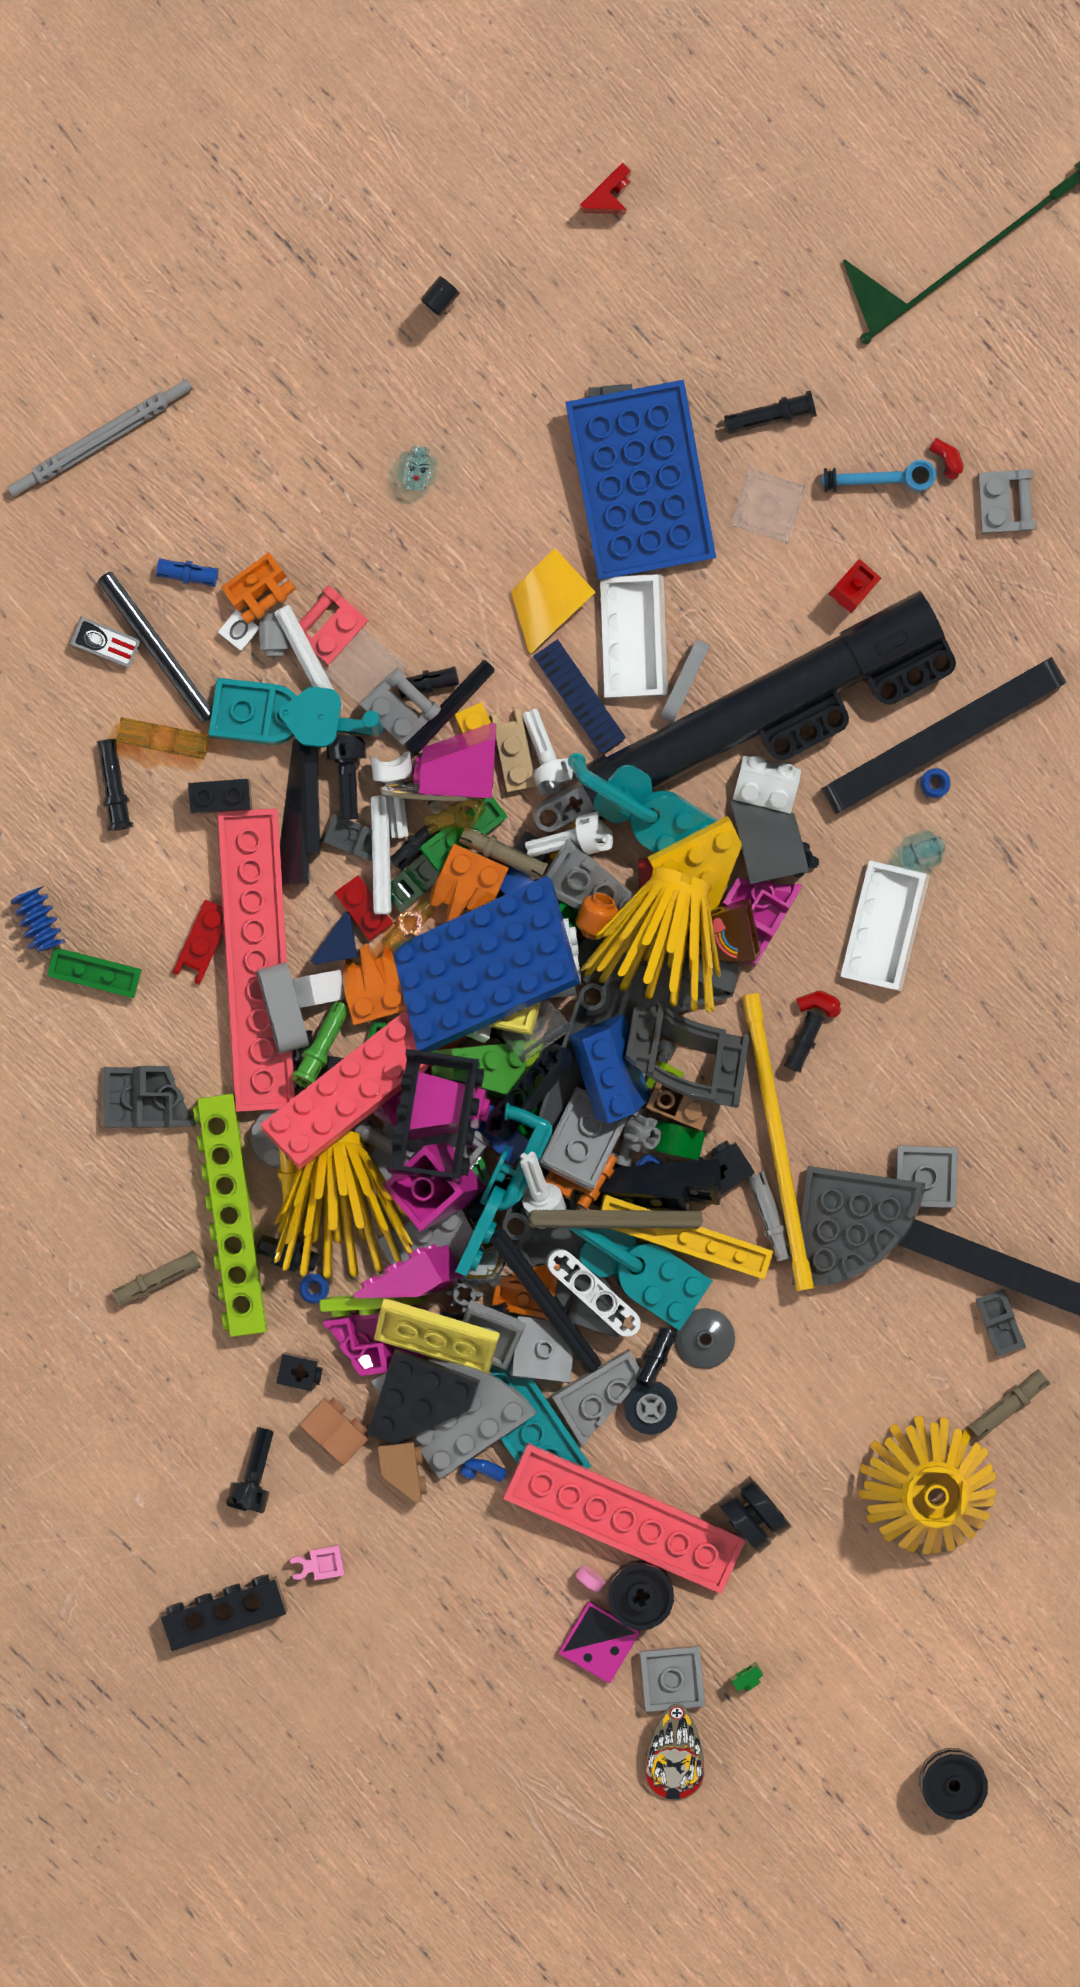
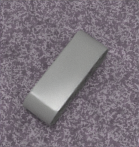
(282, 1007)

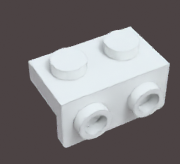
(767, 784)

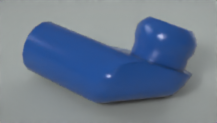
(484, 1467)

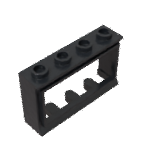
(404, 1114)

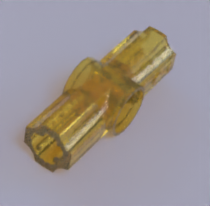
(143, 735)

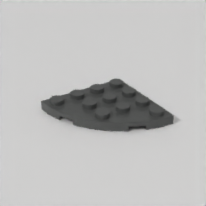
(854, 1221)

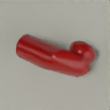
(951, 457)
(821, 1000)

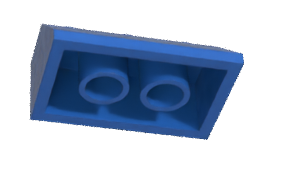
(610, 1081)

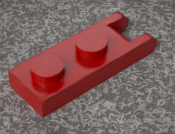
(202, 940)

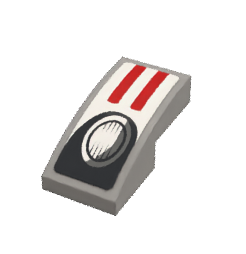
(104, 642)

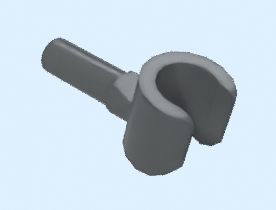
(666, 1050)

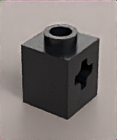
(289, 1378)

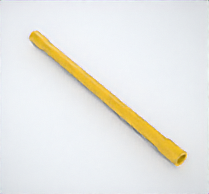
(800, 1263)

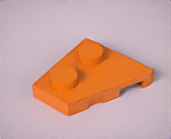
(517, 1297)

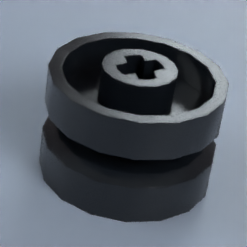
(754, 1514)
(644, 1612)
(953, 1801)

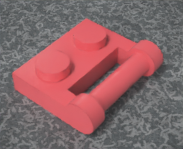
(337, 630)

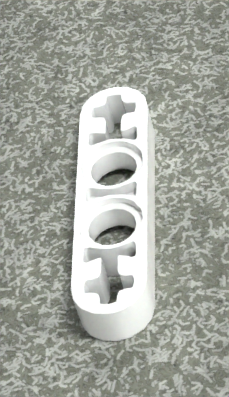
(591, 1294)

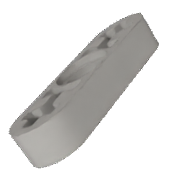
(684, 680)

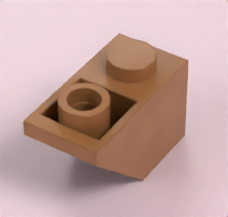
(679, 1107)
(400, 1468)

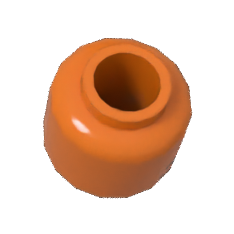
(595, 914)

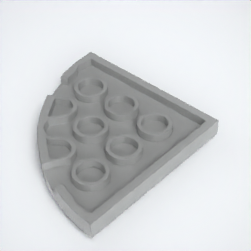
(493, 1414)

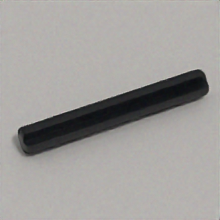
(450, 706)

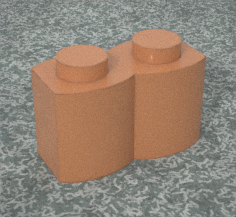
(335, 1430)

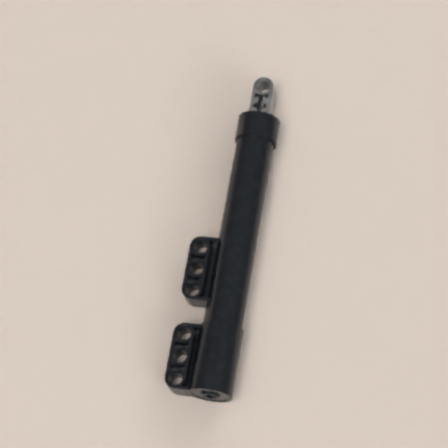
(782, 702)

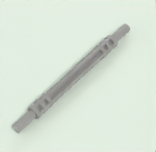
(100, 438)

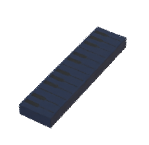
(579, 696)

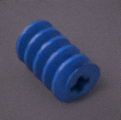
(37, 920)

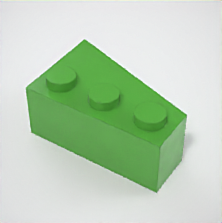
(500, 1066)

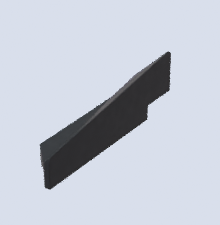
(301, 815)
(665, 1185)

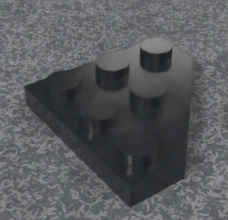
(418, 1397)

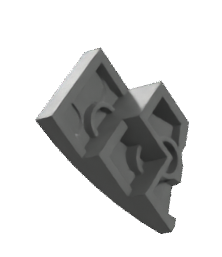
(769, 842)
(142, 1098)

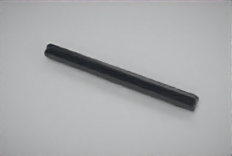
(156, 646)
(545, 1300)

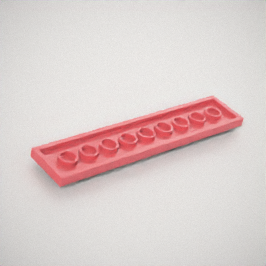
(253, 941)

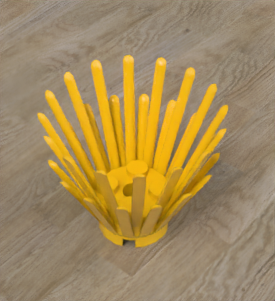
(657, 923)
(337, 1174)
(917, 1475)

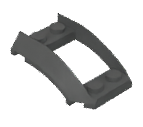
(728, 1049)

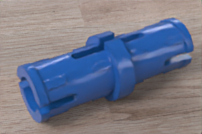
(187, 572)

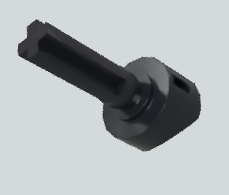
(347, 751)
(249, 1494)

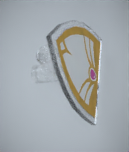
(488, 1268)

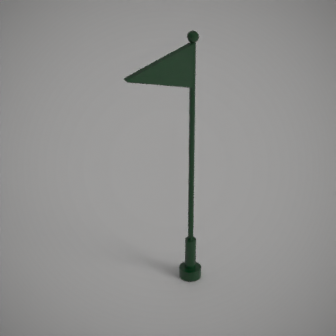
(883, 307)

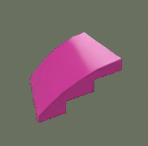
(769, 906)
(358, 1343)

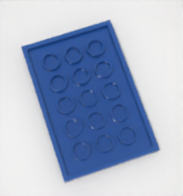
(640, 479)
(485, 965)

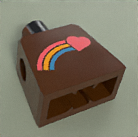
(735, 932)

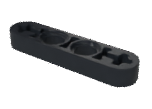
(525, 1088)

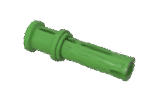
(316, 1056)

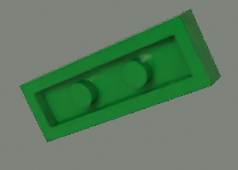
(438, 846)
(94, 972)

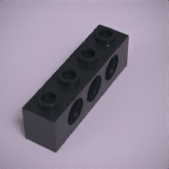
(181, 1634)

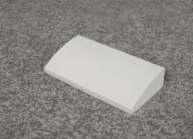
(634, 636)
(885, 925)

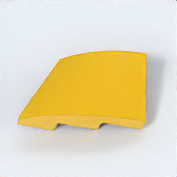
(548, 598)

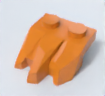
(466, 881)
(372, 986)

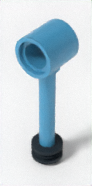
(831, 480)

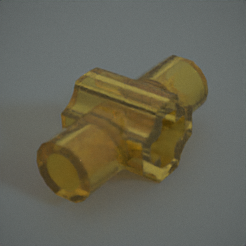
(398, 935)

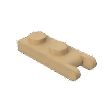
(514, 753)

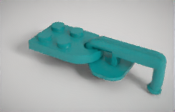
(252, 711)
(630, 797)
(499, 1198)
(661, 1280)

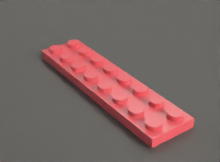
(344, 1094)
(624, 1518)

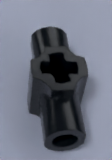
(267, 1246)

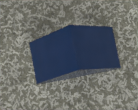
(339, 943)

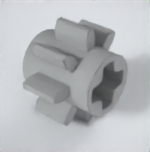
(642, 1133)
(464, 1301)

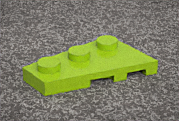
(367, 1306)

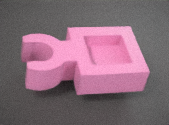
(324, 1563)

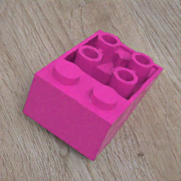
(424, 1273)

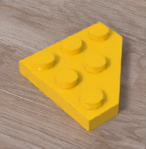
(704, 854)

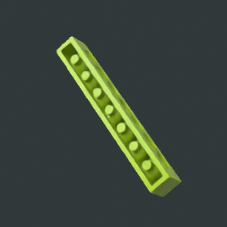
(254, 1319)

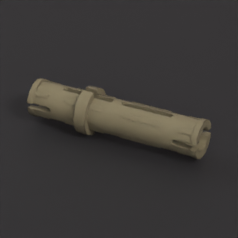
(499, 851)
(146, 1283)
(1009, 1404)

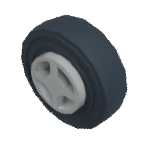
(657, 1415)

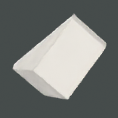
(319, 988)

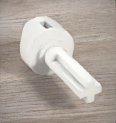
(552, 770)
(391, 773)
(587, 834)
(540, 1194)

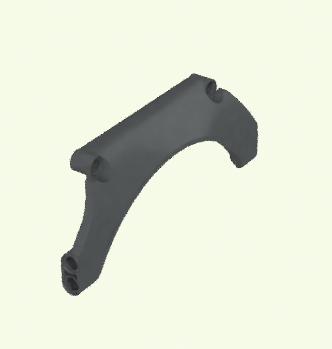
(538, 1243)

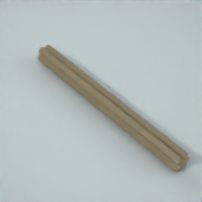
(614, 1219)

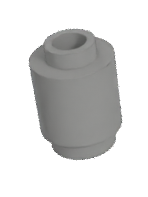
(272, 636)

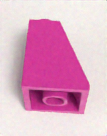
(459, 764)
(440, 1105)
(432, 1200)

